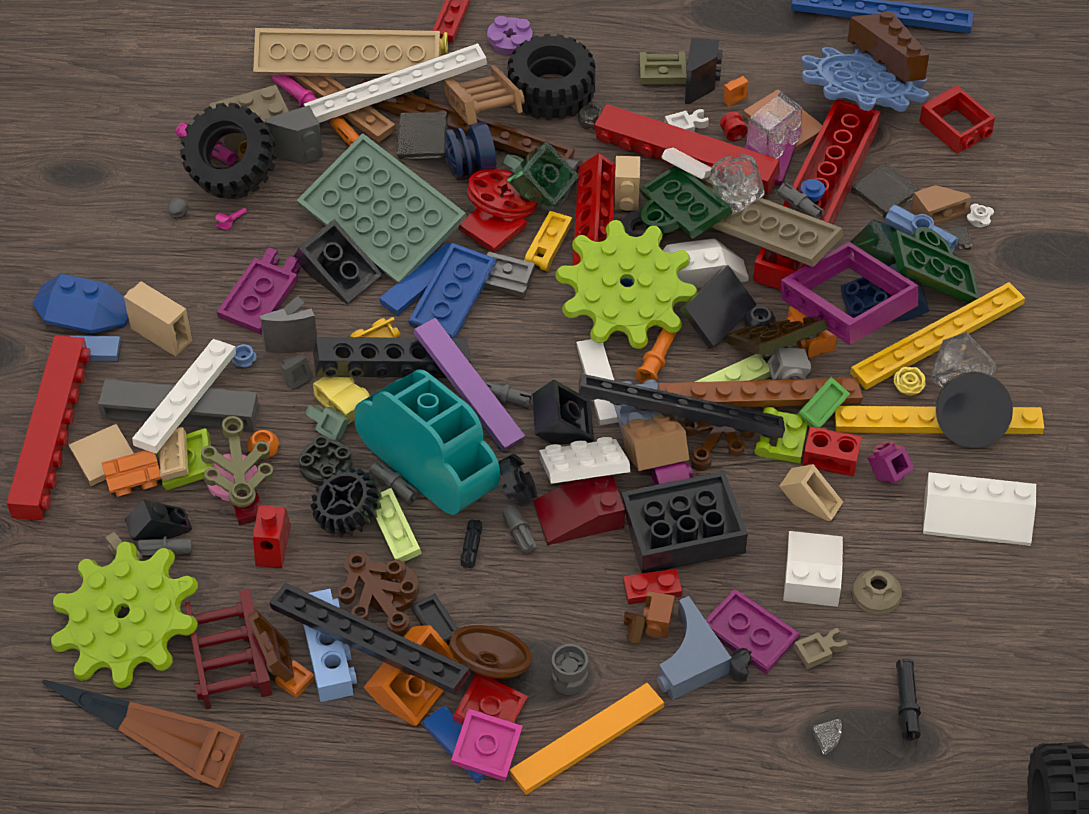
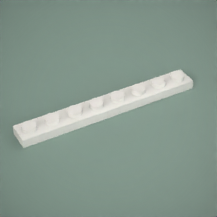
(397, 83)

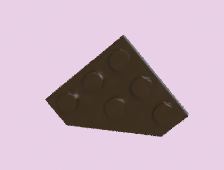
(780, 334)

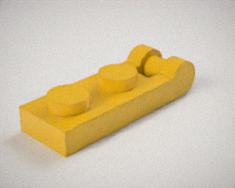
(548, 240)

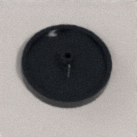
(974, 409)

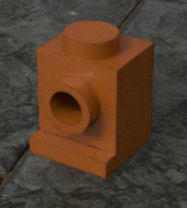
(658, 614)

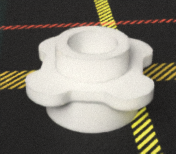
(980, 215)

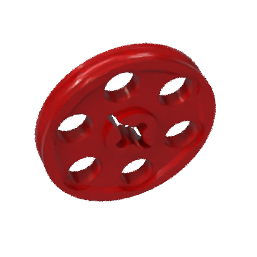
(493, 190)

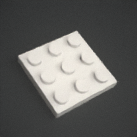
(584, 460)

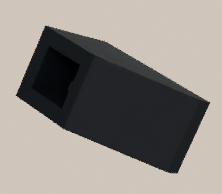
(157, 520)

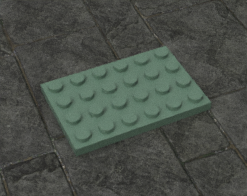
(383, 208)

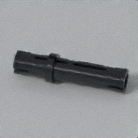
(908, 709)

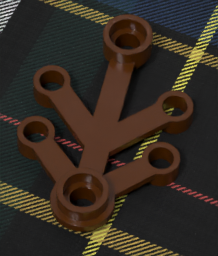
(704, 463)
(376, 589)

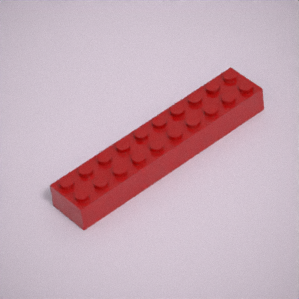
(833, 161)

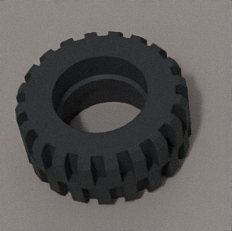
(553, 56)
(204, 135)
(1058, 779)

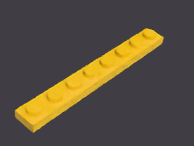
(929, 339)
(920, 420)

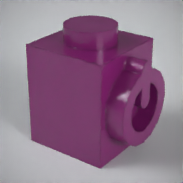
(890, 462)

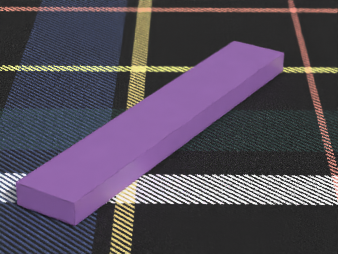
(469, 384)

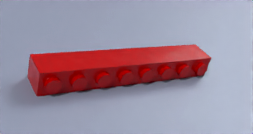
(653, 137)
(48, 428)

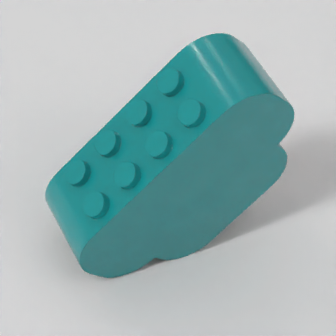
(429, 440)

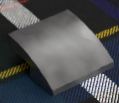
(288, 332)

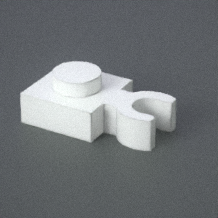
(688, 121)

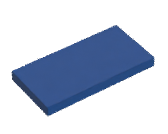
(453, 289)

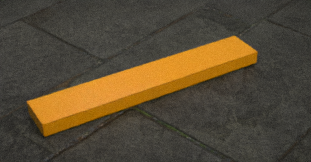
(586, 738)

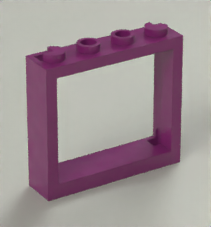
(798, 293)

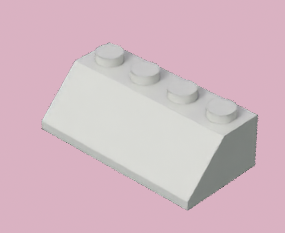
(979, 509)

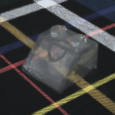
(958, 356)

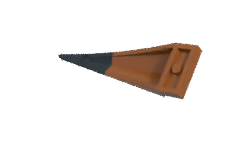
(191, 744)

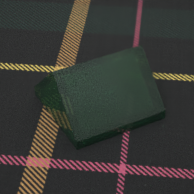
(876, 241)

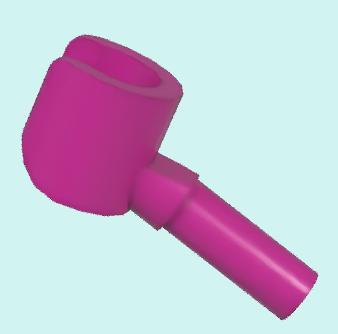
(226, 221)

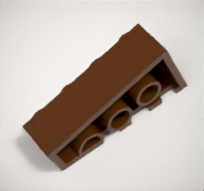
(889, 44)

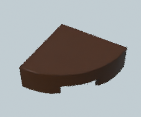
(635, 626)

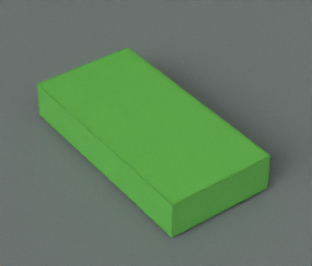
(823, 403)

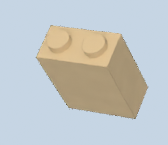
(158, 318)

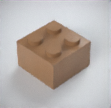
(655, 442)

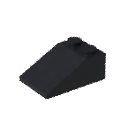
(337, 262)

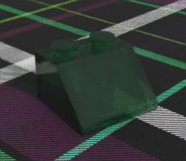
(543, 176)

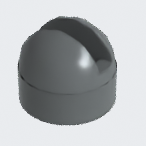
(177, 207)

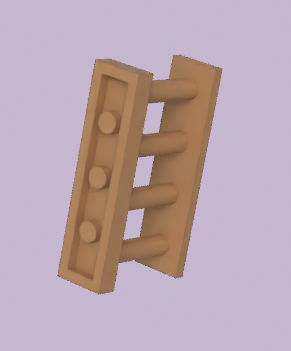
(482, 94)

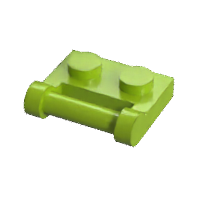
(791, 445)

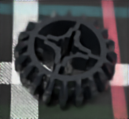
(339, 515)

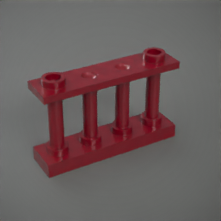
(252, 655)

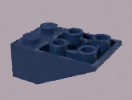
(863, 295)

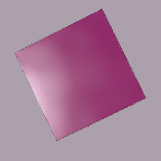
(486, 745)

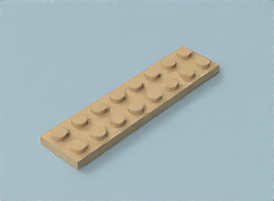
(341, 51)

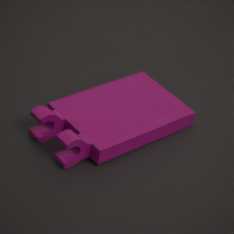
(259, 291)

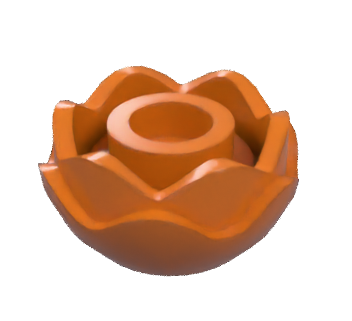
(266, 436)

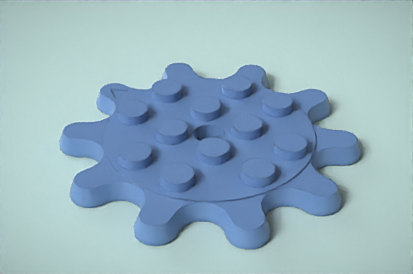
(860, 80)

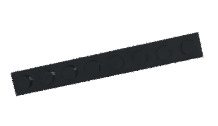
(682, 406)
(370, 638)

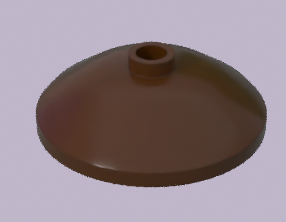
(490, 651)

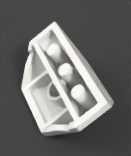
(706, 260)

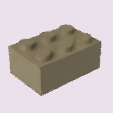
(264, 102)

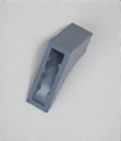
(698, 658)

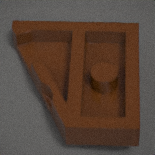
(273, 646)

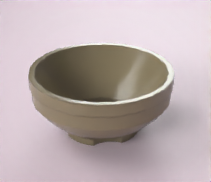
(874, 600)

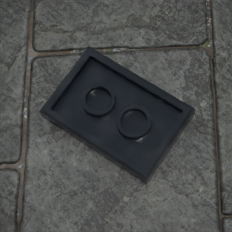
(718, 306)

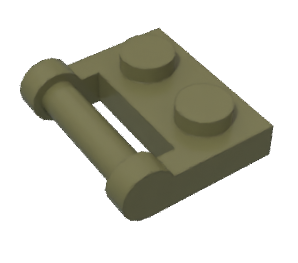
(662, 68)

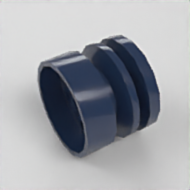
(464, 150)

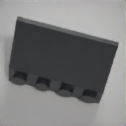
(684, 522)

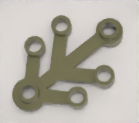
(237, 466)

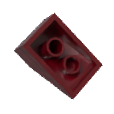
(580, 509)

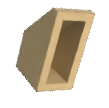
(811, 492)

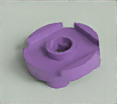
(503, 26)

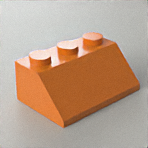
(403, 693)

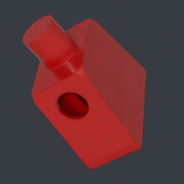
(271, 526)

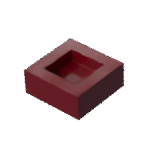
(247, 514)

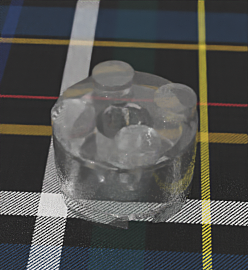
(737, 181)

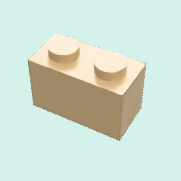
(627, 183)

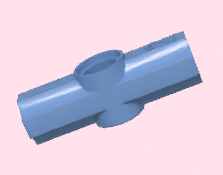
(908, 223)

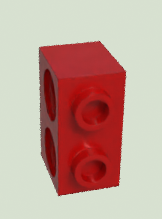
(832, 451)

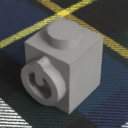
(789, 364)

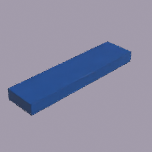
(414, 285)

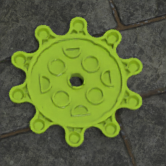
(623, 308)
(139, 636)

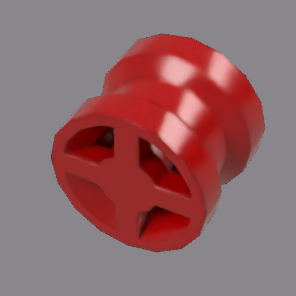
(733, 126)

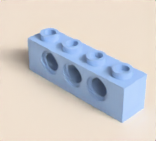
(330, 682)

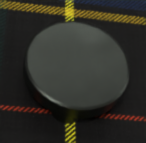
(322, 458)

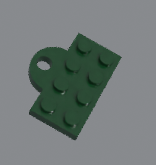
(681, 203)
(931, 262)

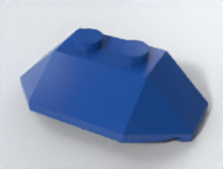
(80, 304)

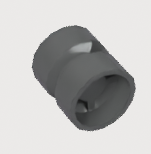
(569, 669)

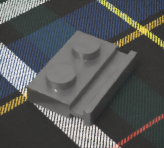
(510, 275)

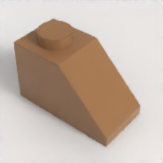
(940, 203)

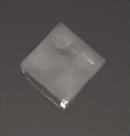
(775, 126)

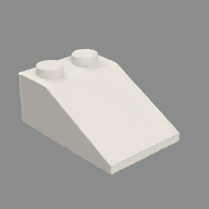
(813, 568)

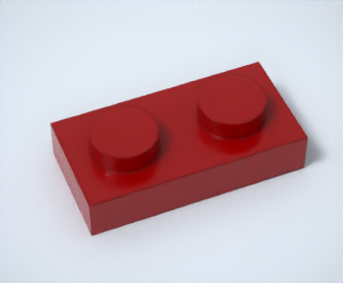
(660, 582)

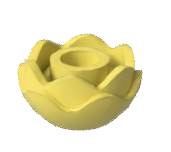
(909, 381)

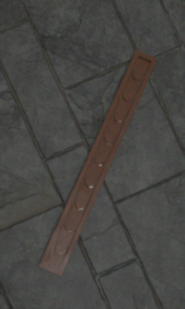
(502, 135)

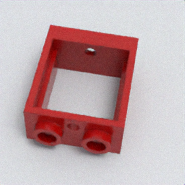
(957, 100)

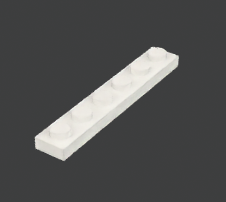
(184, 396)

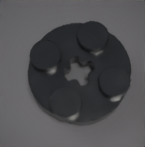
(517, 483)

